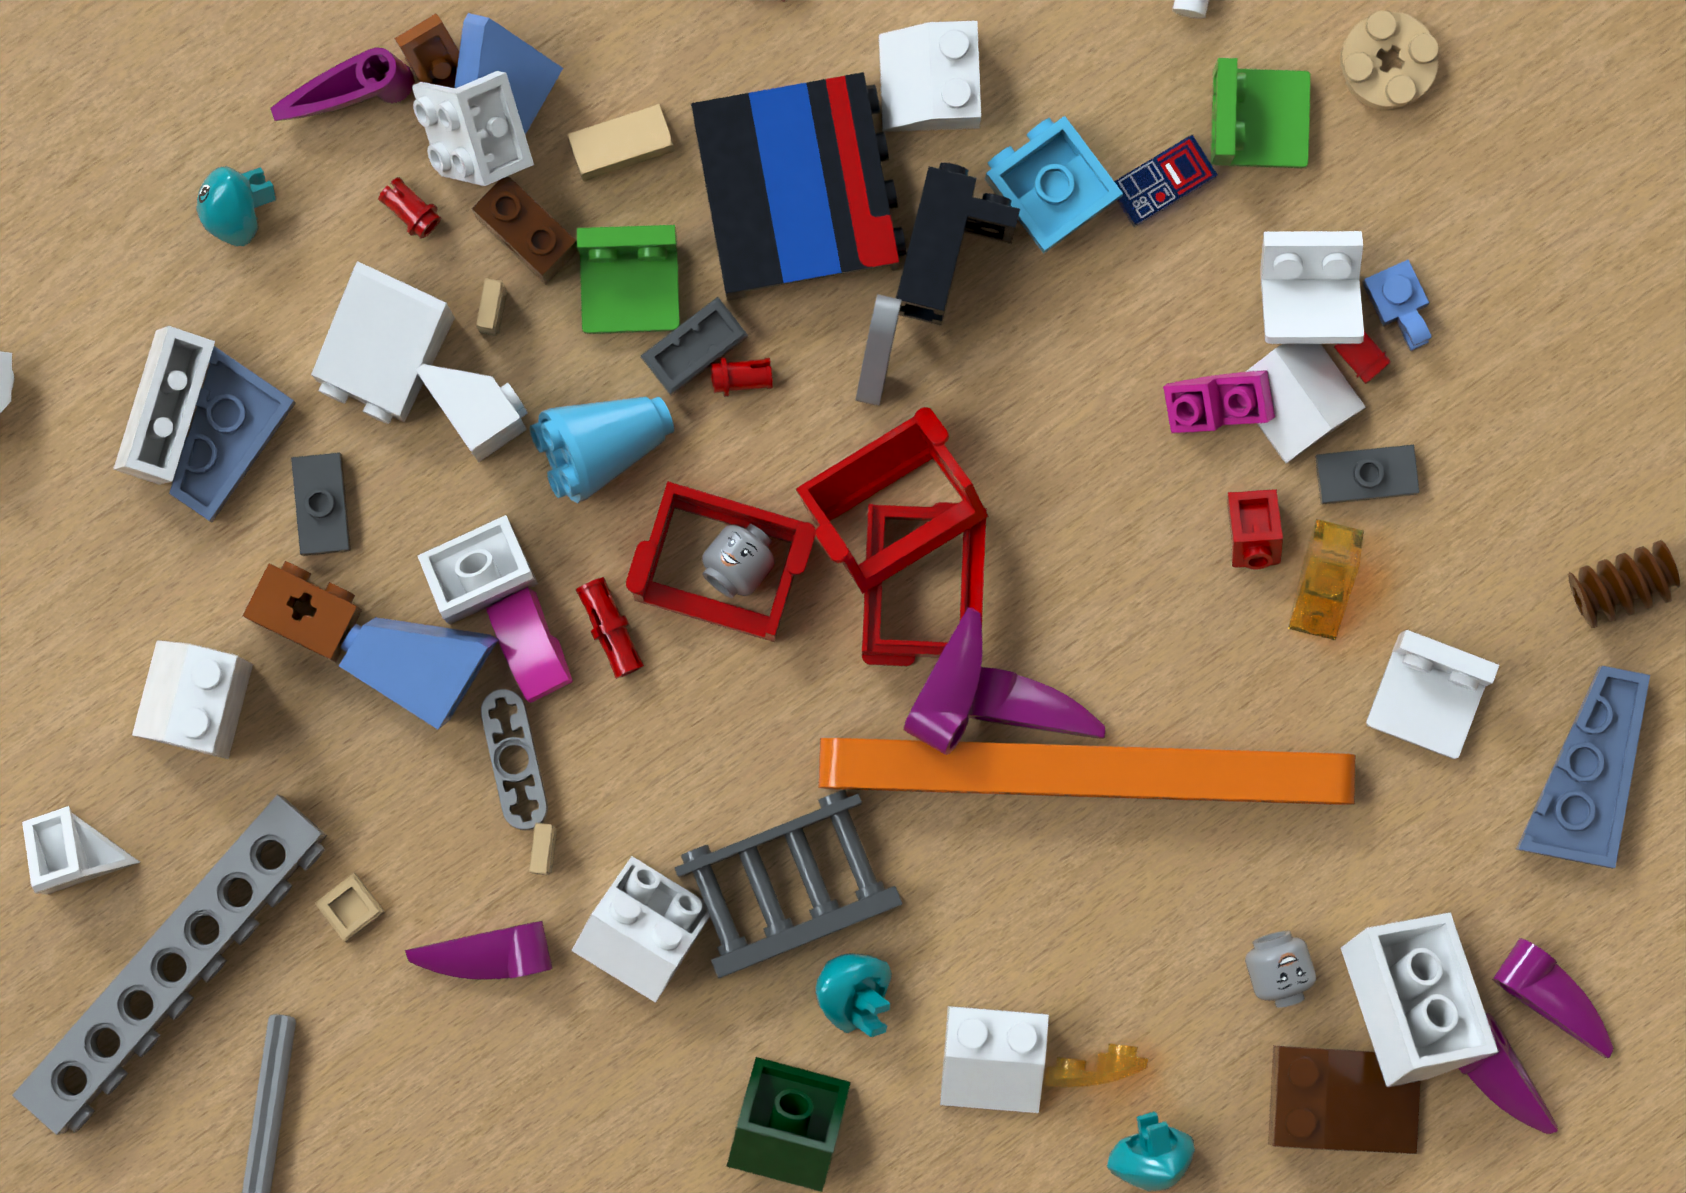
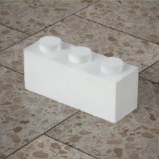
(164, 405)

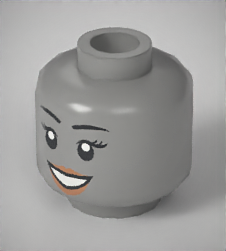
(738, 560)
(1280, 968)

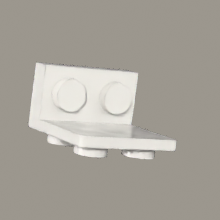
(473, 129)
(1312, 287)
(1430, 693)

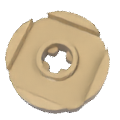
(1415, 50)

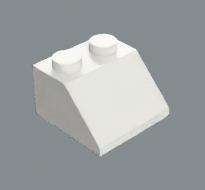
(930, 77)
(476, 407)
(994, 1059)

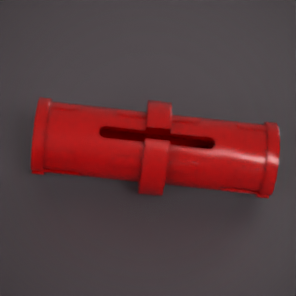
(609, 627)

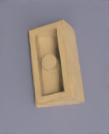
(621, 142)

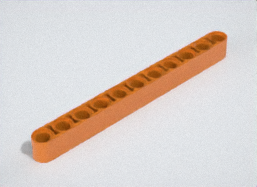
(1088, 771)

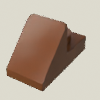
(430, 52)

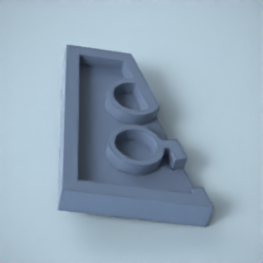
(228, 433)

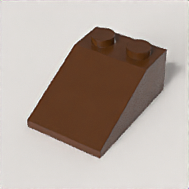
(1339, 1103)

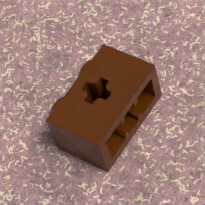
(525, 229)

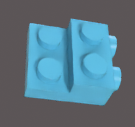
(1052, 182)

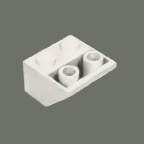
(642, 929)

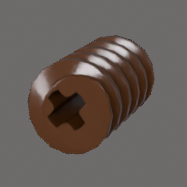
(1624, 582)

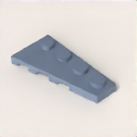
(1590, 782)

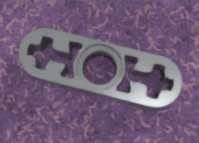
(878, 349)
(517, 721)

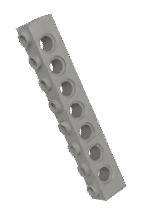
(45, 1089)

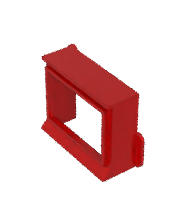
(873, 470)
(730, 512)
(903, 652)

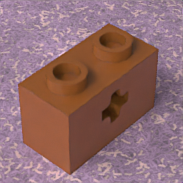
(273, 609)

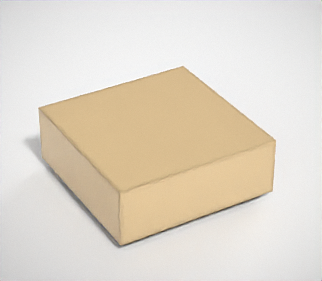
(491, 307)
(543, 849)
(349, 907)

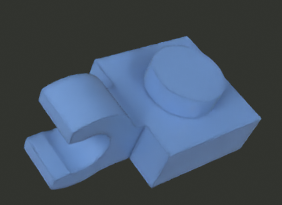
(1397, 298)

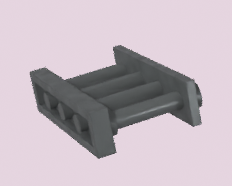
(826, 913)

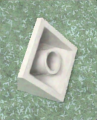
(1306, 396)
(476, 570)

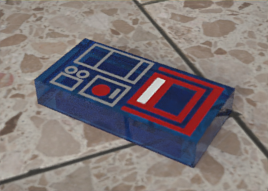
(1164, 180)

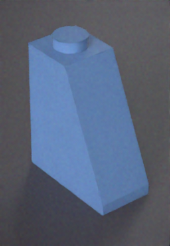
(492, 48)
(417, 664)

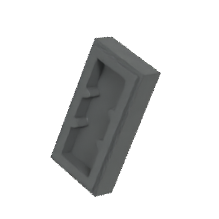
(694, 346)
(1367, 474)
(320, 504)

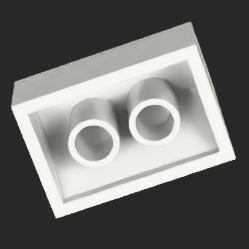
(1418, 998)

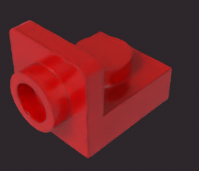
(1255, 528)

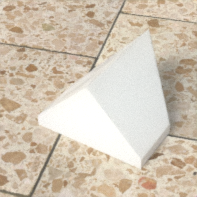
(68, 851)

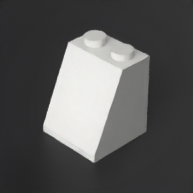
(379, 341)
(193, 698)

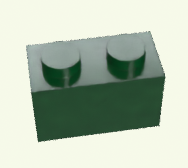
(788, 1124)

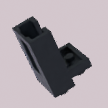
(942, 218)

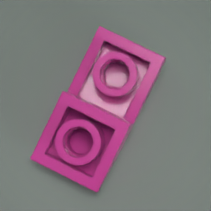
(1219, 401)
(528, 645)

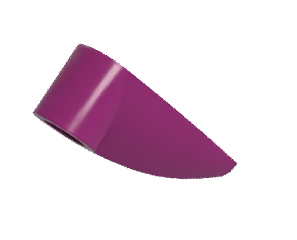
(349, 85)
(947, 696)
(1025, 703)
(488, 955)
(1549, 991)
(1509, 1085)

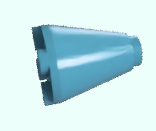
(598, 441)

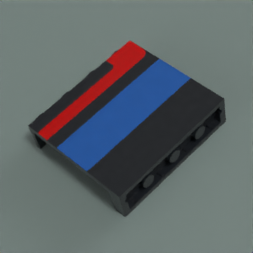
(797, 183)

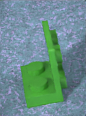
(1259, 116)
(629, 279)

